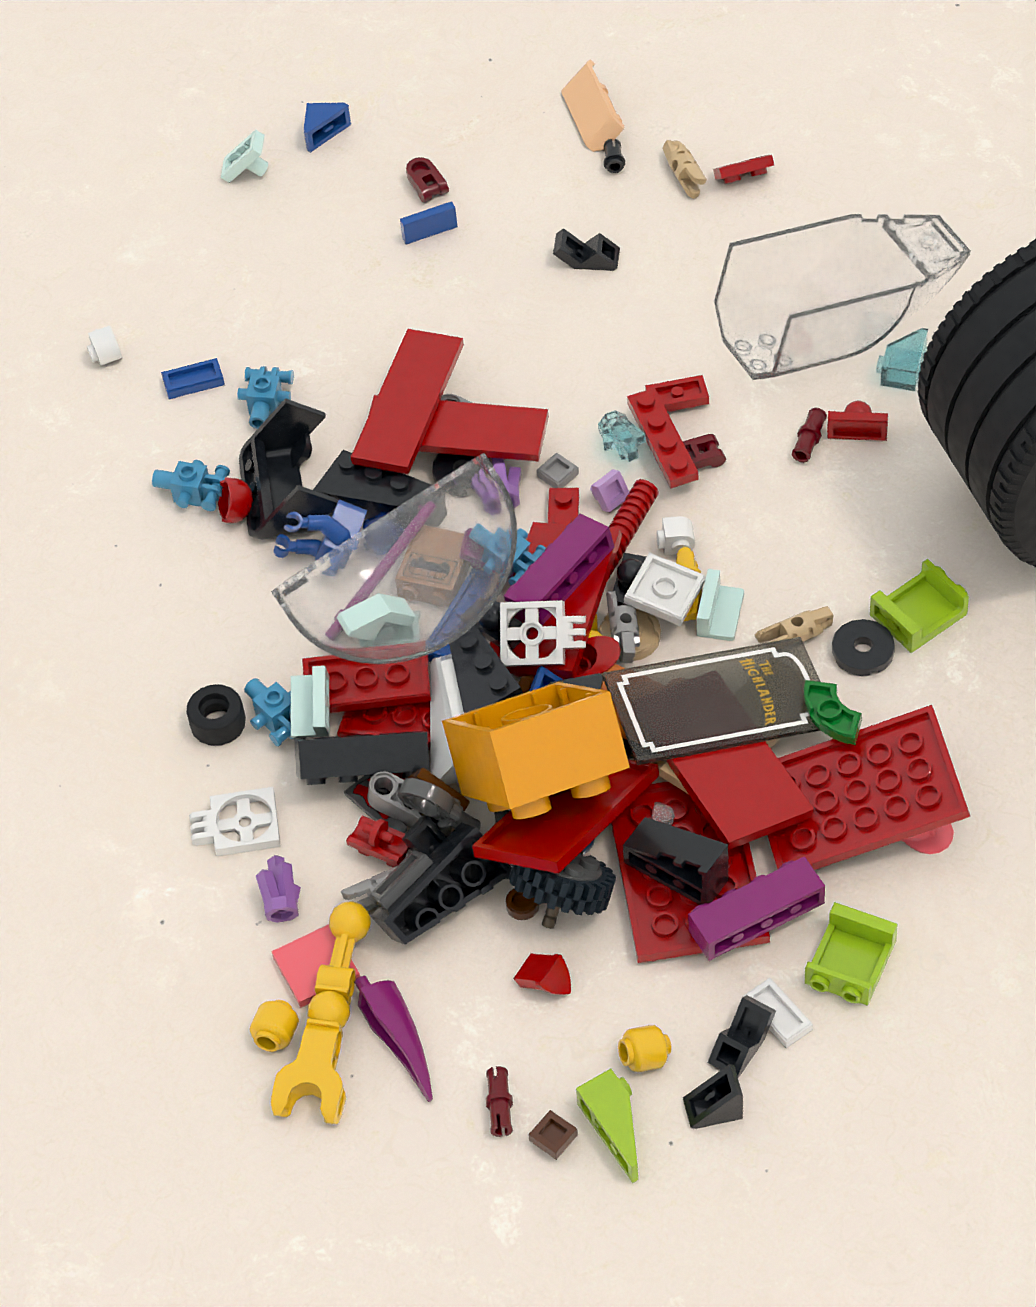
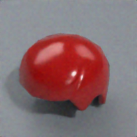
(235, 500)

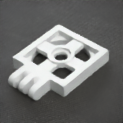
(562, 632)
(208, 828)

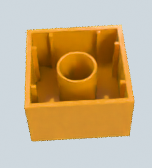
(536, 747)

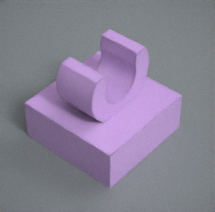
(610, 490)

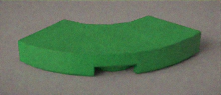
(829, 713)

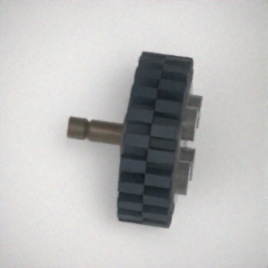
(579, 887)

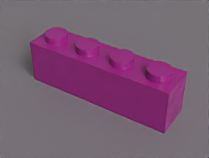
(562, 565)
(756, 908)

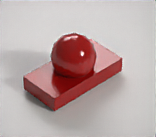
(857, 423)

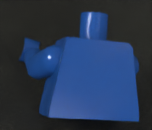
(336, 529)

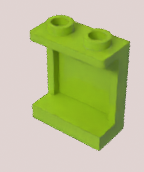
(920, 607)
(851, 954)

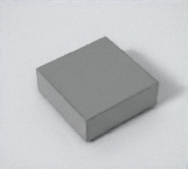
(557, 471)

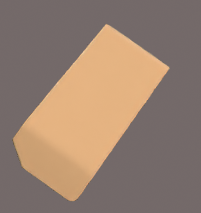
(592, 108)

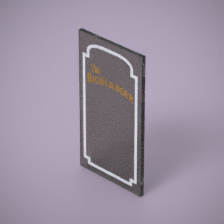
(713, 700)

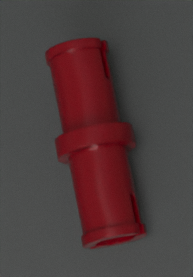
(809, 434)
(499, 1101)

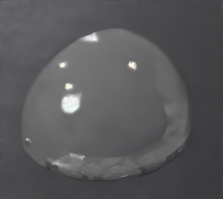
(437, 551)

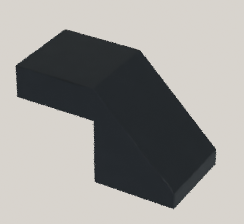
(595, 254)
(744, 1037)

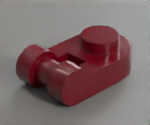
(422, 171)
(710, 457)

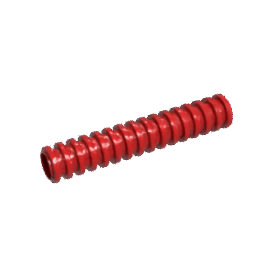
(632, 514)

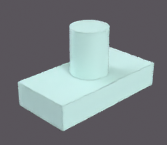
(245, 156)

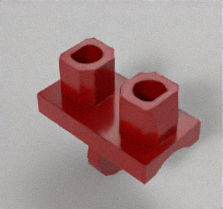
(379, 841)

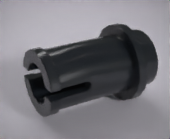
(613, 160)

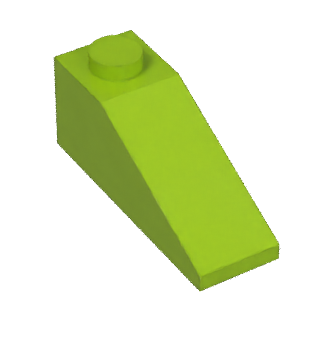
(608, 1109)

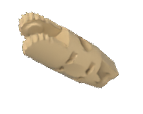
(684, 167)
(803, 625)

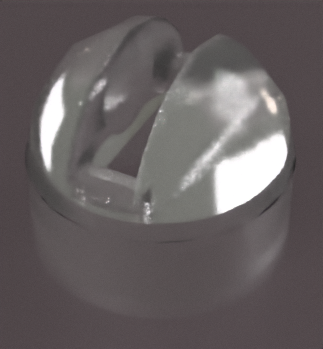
(663, 813)

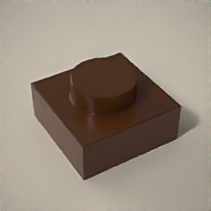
(553, 1134)

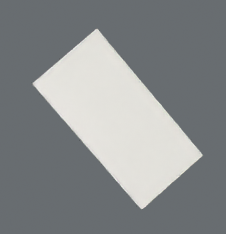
(789, 1022)

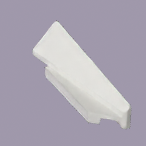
(443, 705)

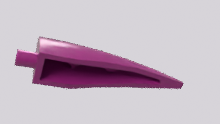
(392, 1023)

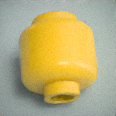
(274, 1025)
(644, 1048)

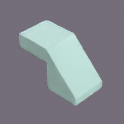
(369, 616)

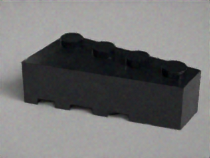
(367, 486)
(360, 755)
(443, 887)

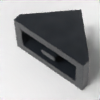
(715, 1100)

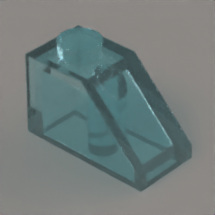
(903, 360)

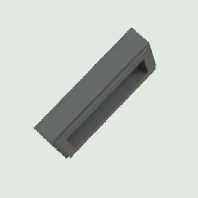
(400, 879)

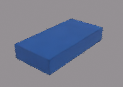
(428, 222)
(192, 378)

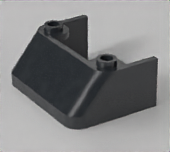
(272, 471)

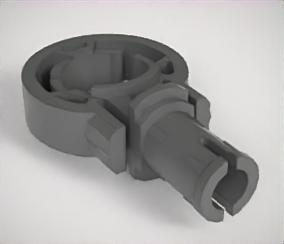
(435, 803)

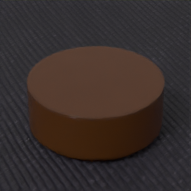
(519, 906)

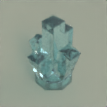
(621, 434)

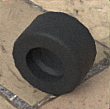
(213, 699)

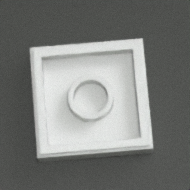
(664, 589)

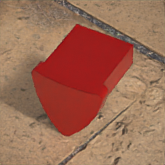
(545, 973)

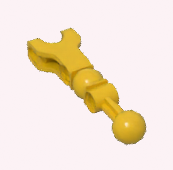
(328, 1012)

